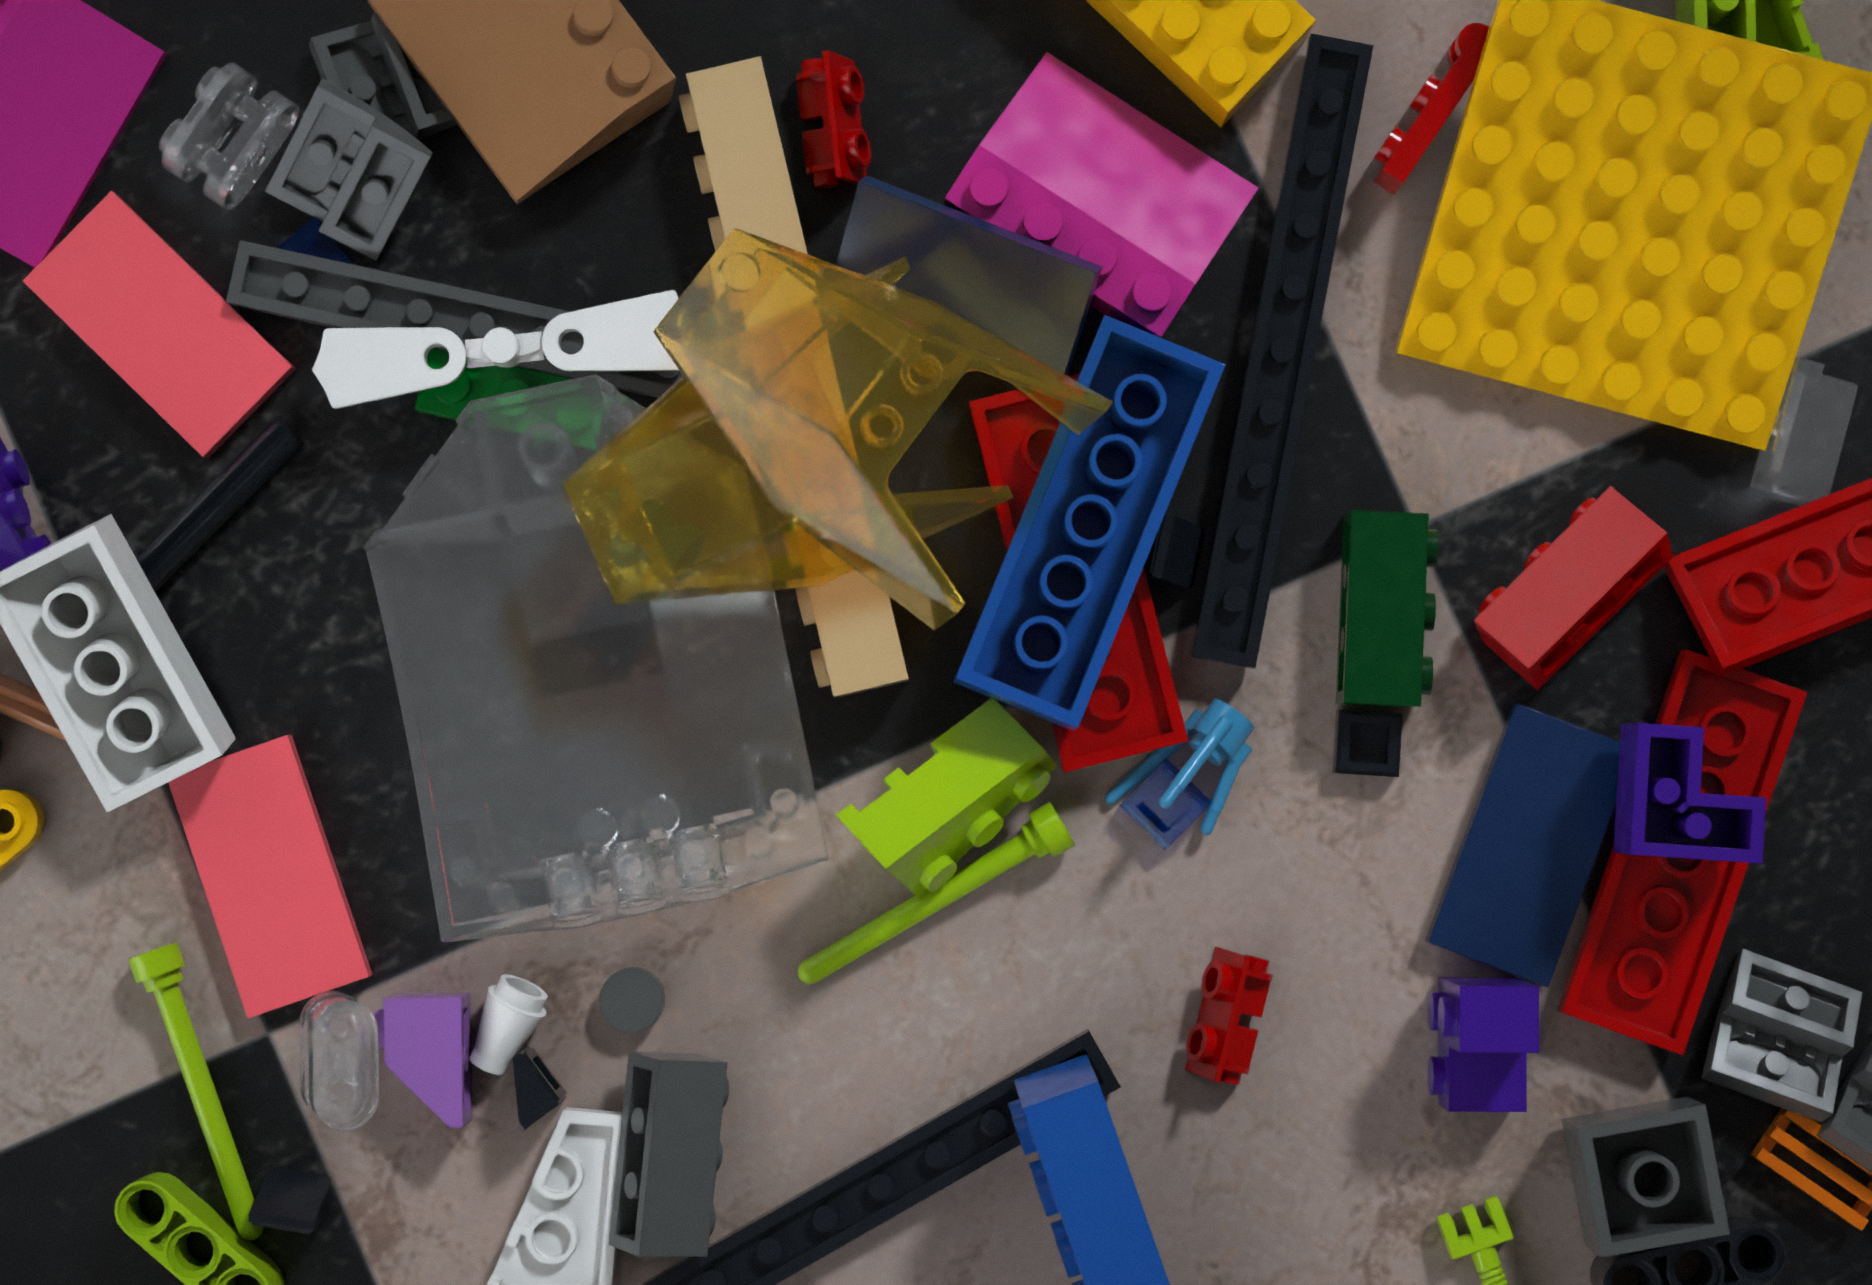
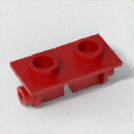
(832, 92)
(1216, 1043)

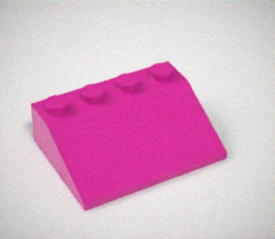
(63, 104)
(1107, 188)

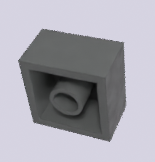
(1645, 1176)

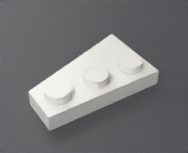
(568, 1209)

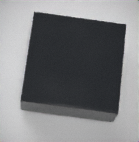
(1367, 743)

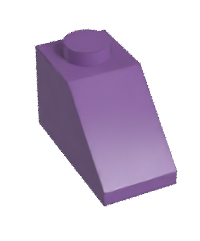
(430, 1049)

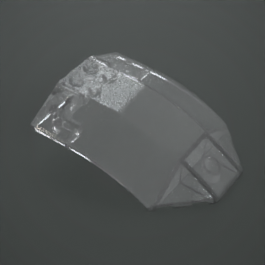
(567, 743)

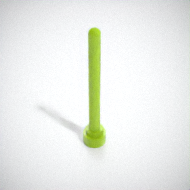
(1040, 836)
(161, 973)

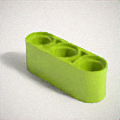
(185, 1214)

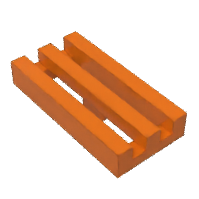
(1776, 1134)

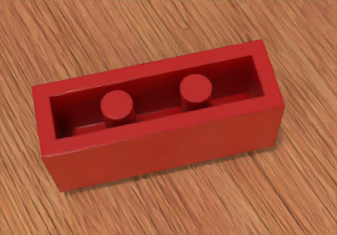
(1573, 586)

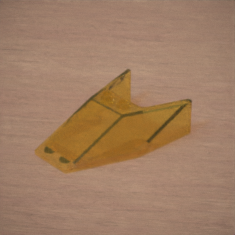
(829, 386)
(686, 519)

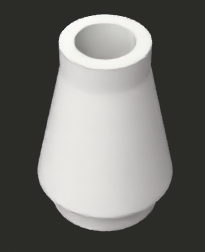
(507, 1021)

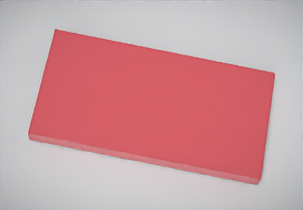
(159, 325)
(269, 876)

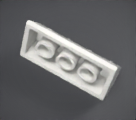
(110, 664)

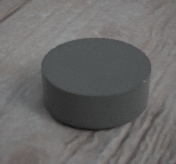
(632, 999)

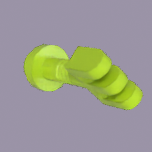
(1479, 1240)

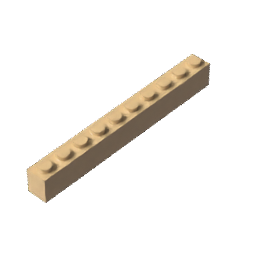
(755, 194)

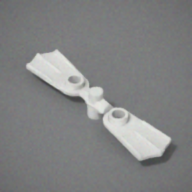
(392, 361)

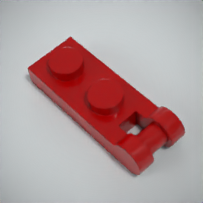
(1434, 105)

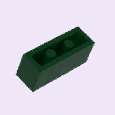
(1385, 609)

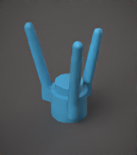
(1217, 736)

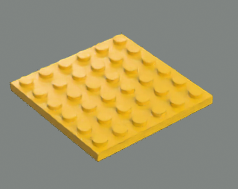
(1638, 215)

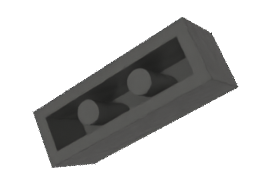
(668, 1154)

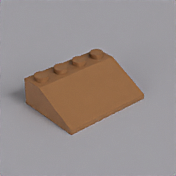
(532, 77)

